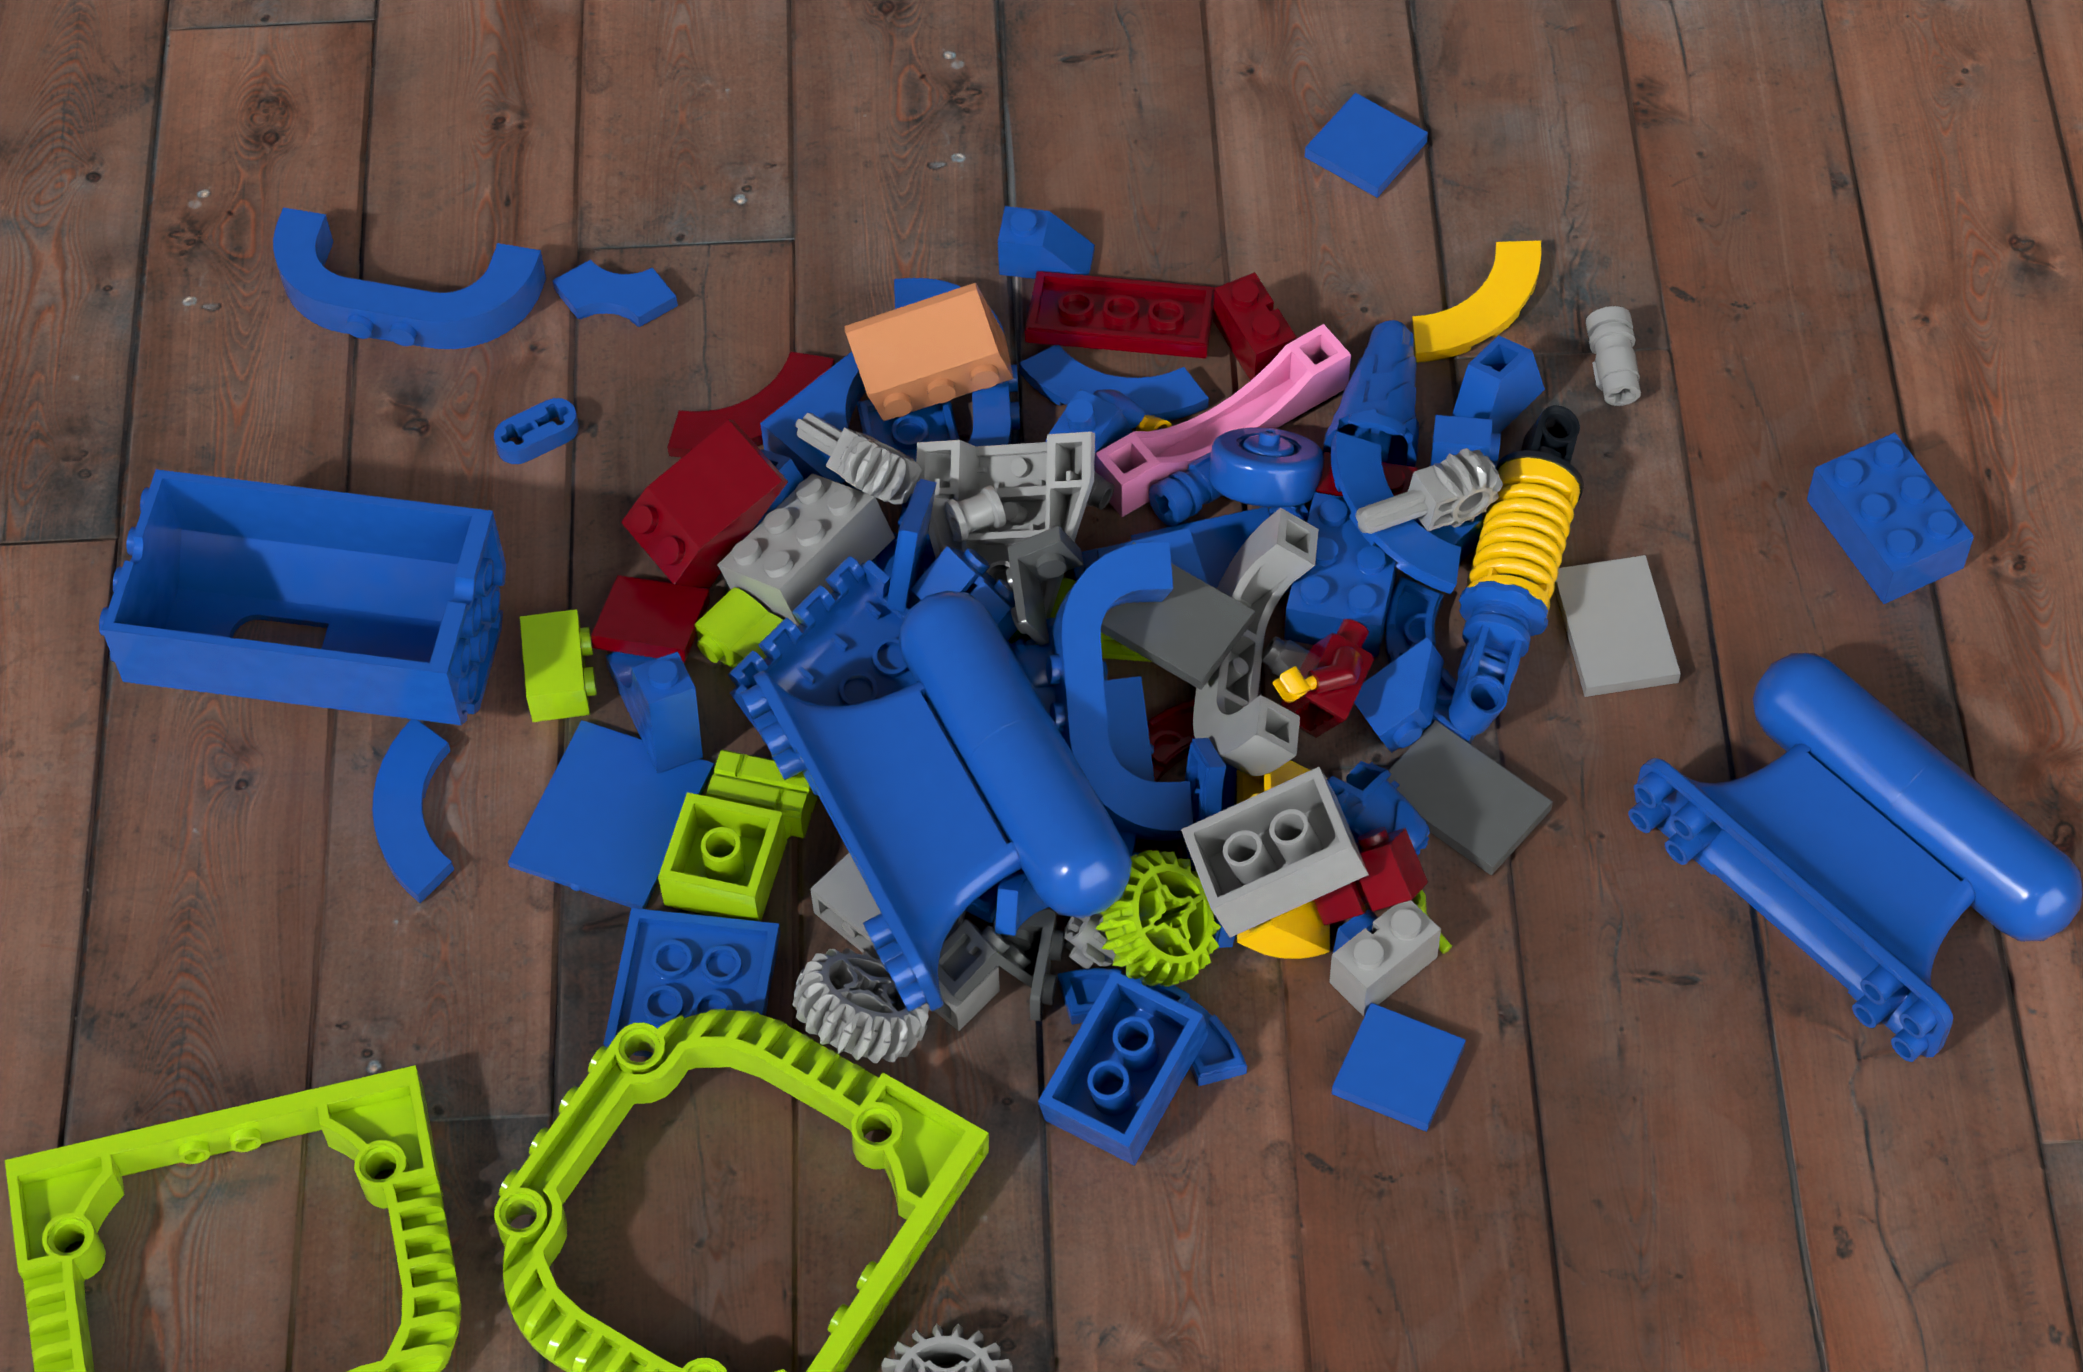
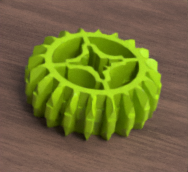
(1181, 937)

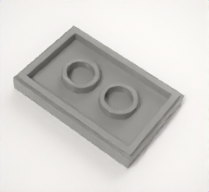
(1616, 626)

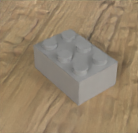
(805, 544)
(1274, 852)

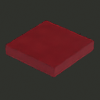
(649, 618)

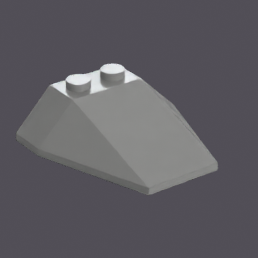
(1036, 484)

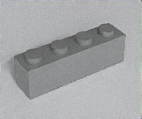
(846, 902)

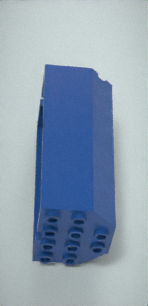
(391, 579)

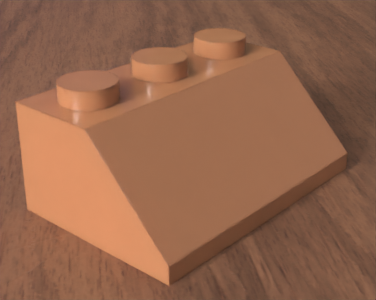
(929, 352)

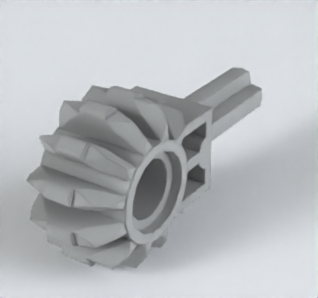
(862, 460)
(1438, 495)

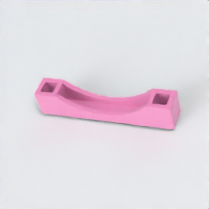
(1291, 384)

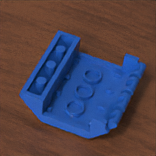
(840, 650)

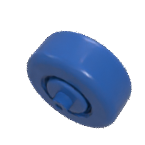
(1265, 467)

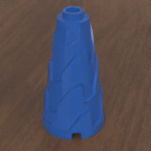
(1382, 396)

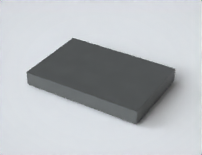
(1184, 632)
(1468, 797)

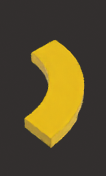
(1487, 310)

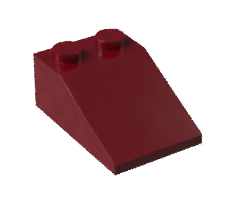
(704, 506)

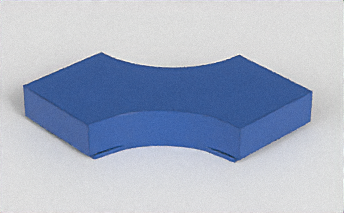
(635, 296)

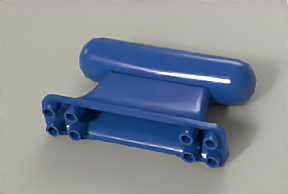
(948, 788)
(1862, 846)

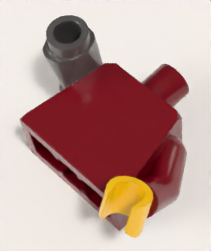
(1322, 681)

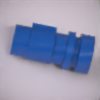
(1183, 492)

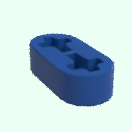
(536, 431)

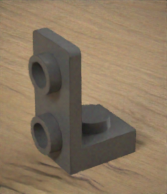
(1032, 562)
(1041, 934)
(973, 954)

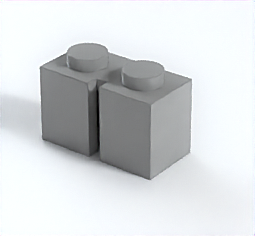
(1381, 962)

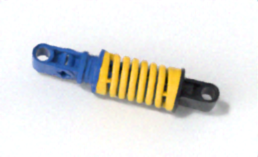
(1516, 566)

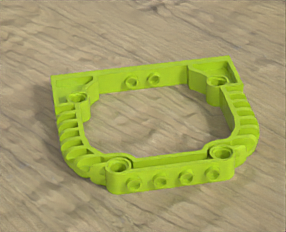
(371, 1119)
(925, 1158)

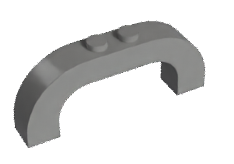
(1241, 725)

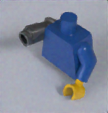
(1111, 418)

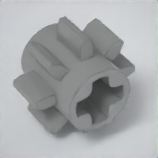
(1086, 941)

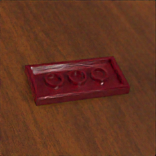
(1120, 314)

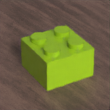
(722, 858)

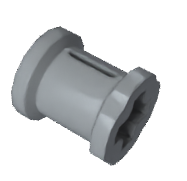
(975, 513)

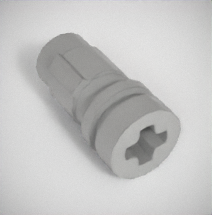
(1615, 361)

